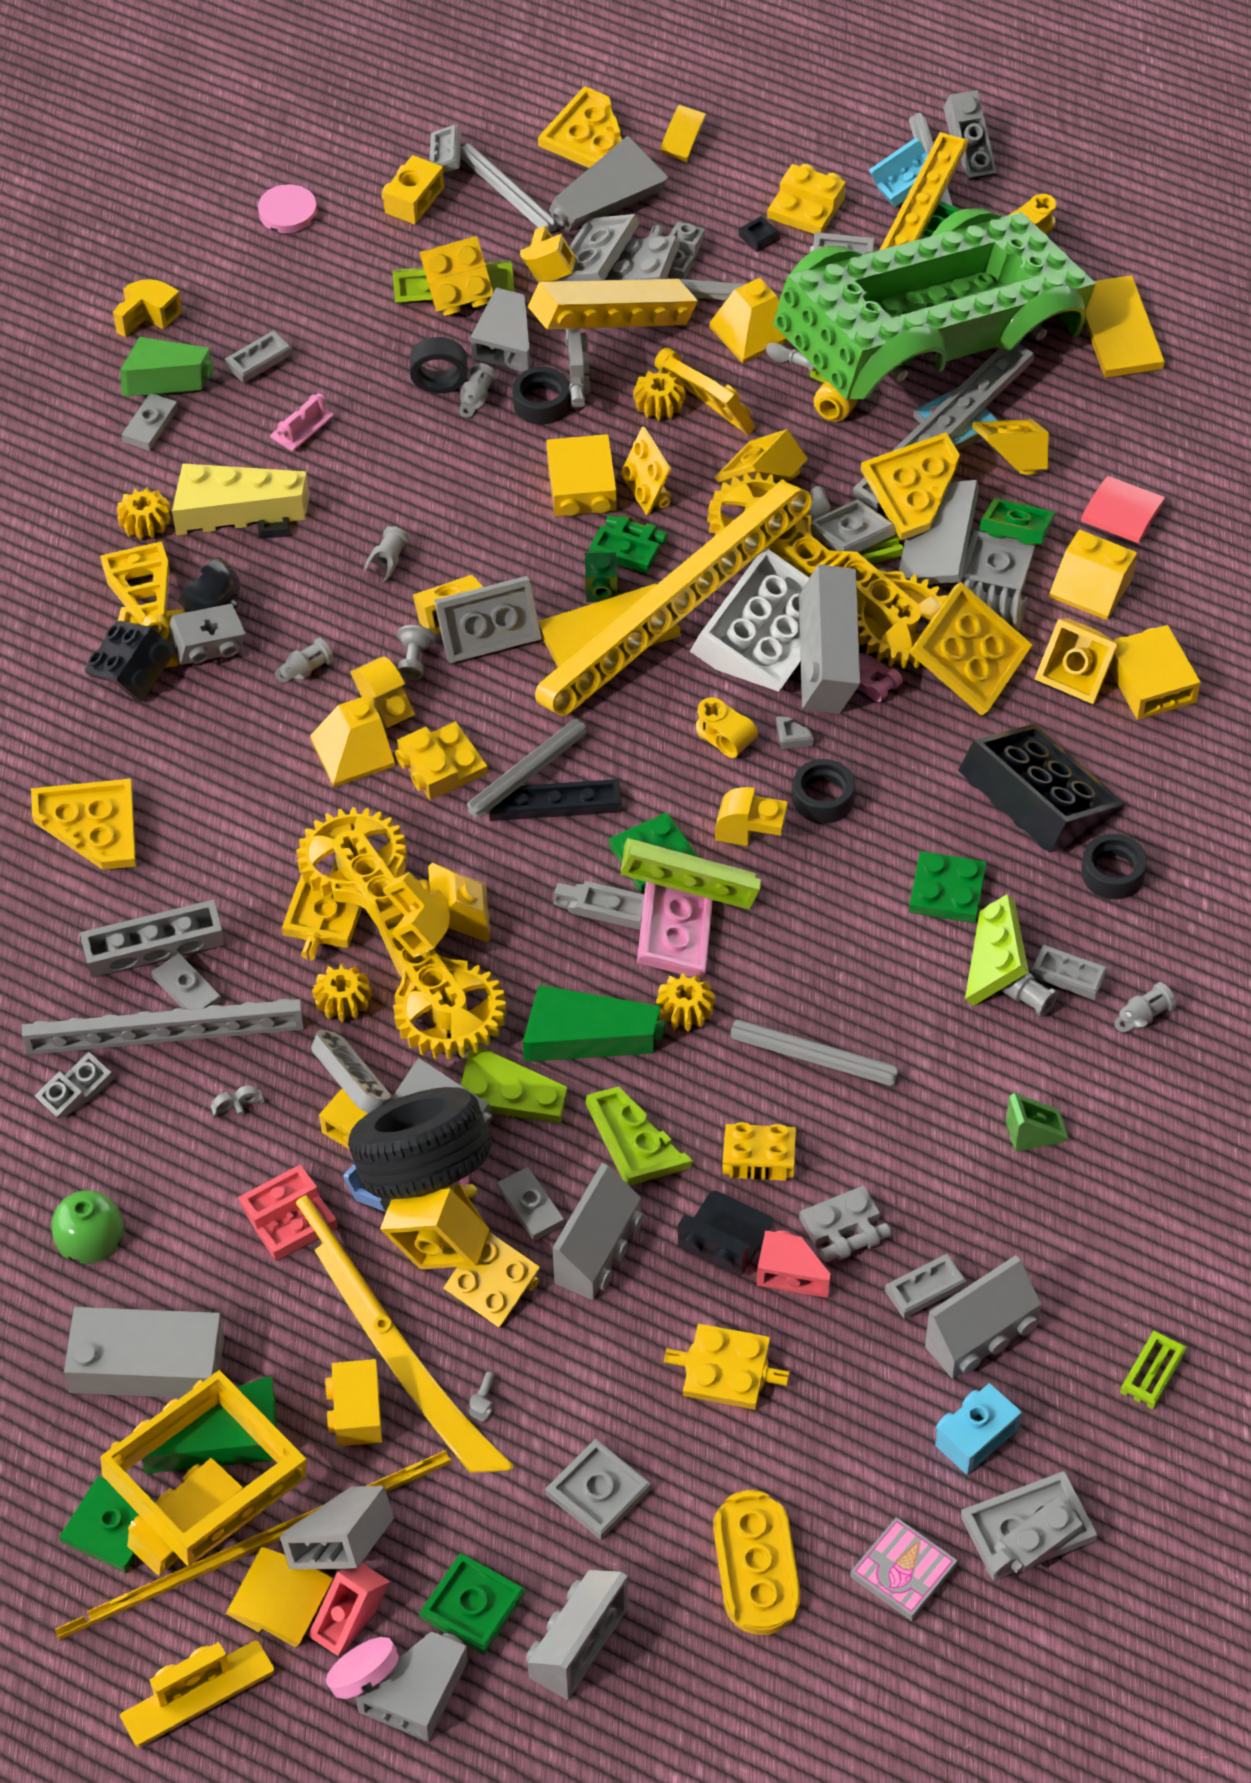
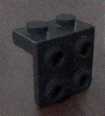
(131, 658)
(724, 1232)

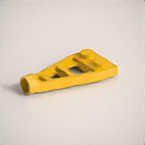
(714, 395)
(136, 563)

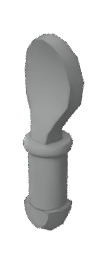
(781, 354)

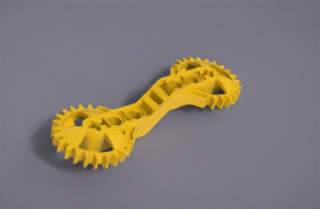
(885, 624)
(429, 980)

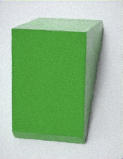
(1033, 1123)

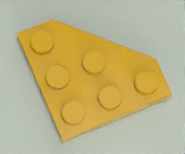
(583, 129)
(913, 482)
(90, 819)

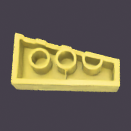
(237, 496)

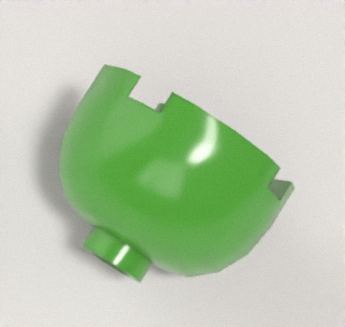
(87, 1226)

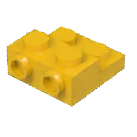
(807, 199)
(456, 275)
(440, 759)

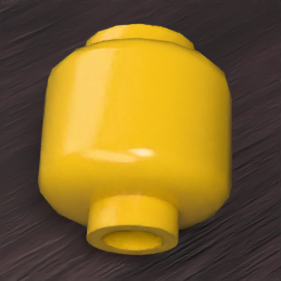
(832, 404)

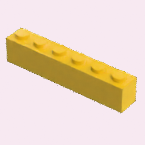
(612, 303)

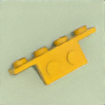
(195, 1687)

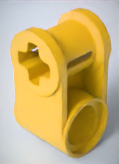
(1040, 211)
(727, 730)

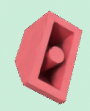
(791, 1265)
(348, 1607)

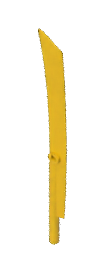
(450, 1423)

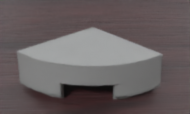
(792, 734)

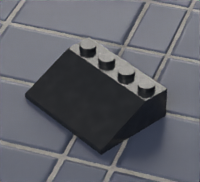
(1039, 786)

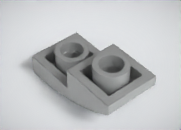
(690, 240)
(77, 1087)

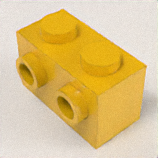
(356, 1403)

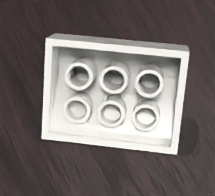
(757, 625)

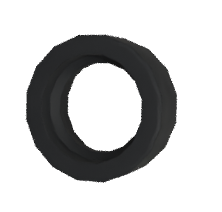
(438, 349)
(541, 412)
(823, 771)
(1119, 846)

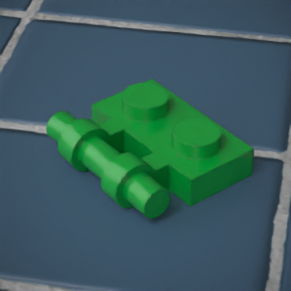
(631, 551)

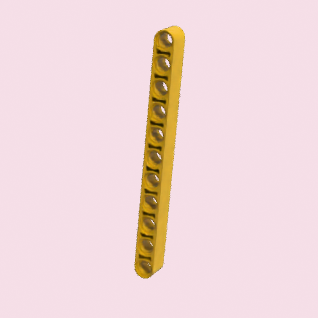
(673, 598)

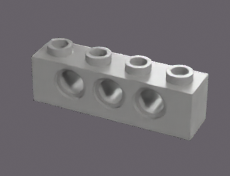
(152, 938)

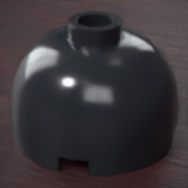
(214, 588)

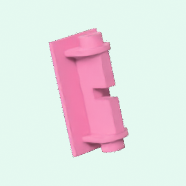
(302, 424)

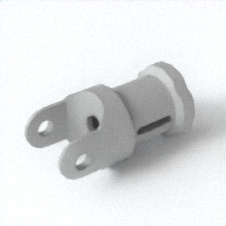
(474, 391)
(388, 551)
(298, 664)
(1032, 994)
(1142, 1009)

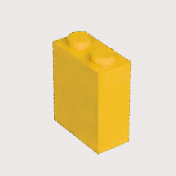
(581, 475)
(1153, 672)

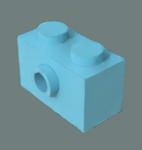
(977, 1428)

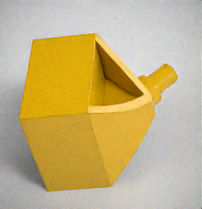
(438, 1227)

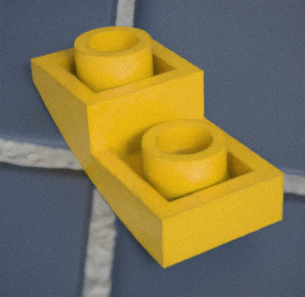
(682, 133)

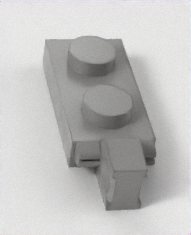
(601, 903)
(1034, 1539)

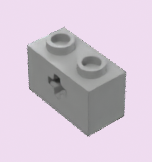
(206, 634)

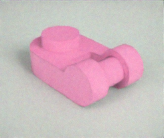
(872, 670)

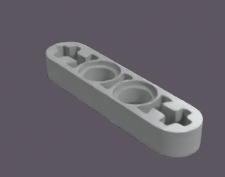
(349, 1071)

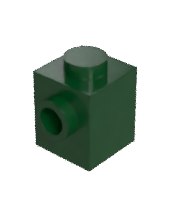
(600, 576)

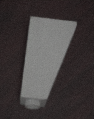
(609, 185)

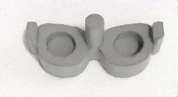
(243, 1095)

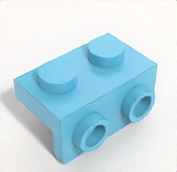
(899, 171)

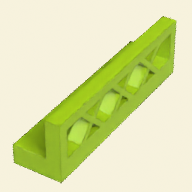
(413, 285)
(689, 874)

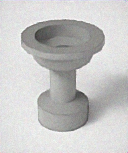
(415, 640)

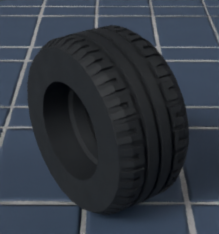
(420, 1143)

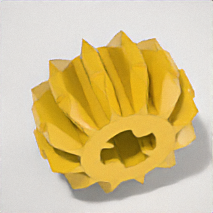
(659, 394)
(143, 513)
(342, 992)
(685, 1001)

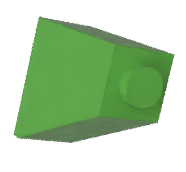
(165, 368)

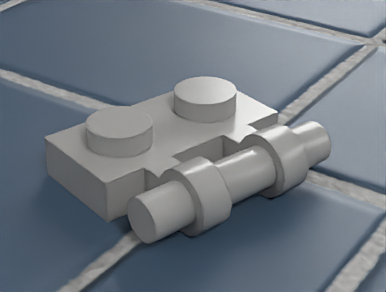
(841, 1216)

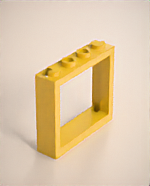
(236, 1511)

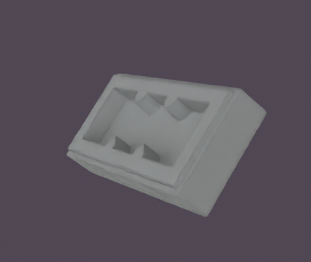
(446, 147)
(258, 356)
(149, 421)
(1069, 972)
(185, 984)
(530, 1204)
(925, 1286)

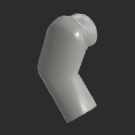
(820, 503)

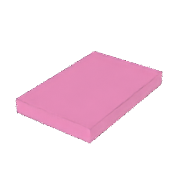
(674, 930)

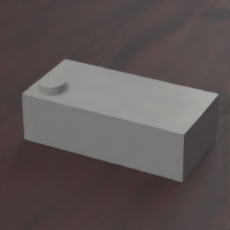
(829, 639)
(141, 1351)

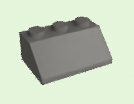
(596, 1234)
(982, 1318)
(578, 1631)

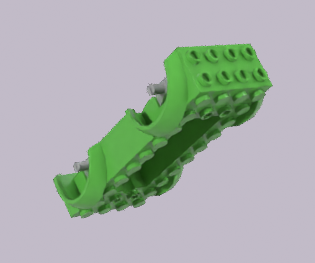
(852, 307)

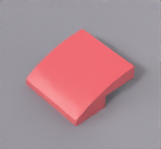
(1122, 509)
(278, 1218)

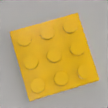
(970, 648)

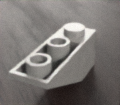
(967, 121)

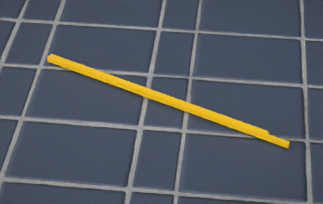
(232, 1553)

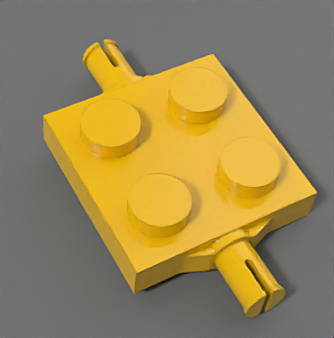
(319, 919)
(726, 1366)

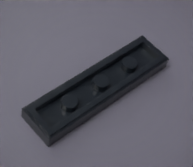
(559, 800)

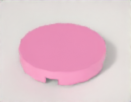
(287, 208)
(363, 1664)

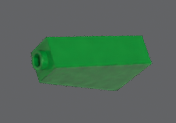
(589, 1026)
(216, 1436)

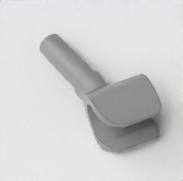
(480, 1406)

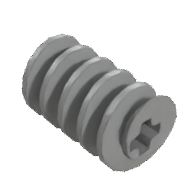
(1002, 604)

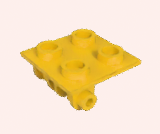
(646, 473)
(759, 1147)
(495, 1281)

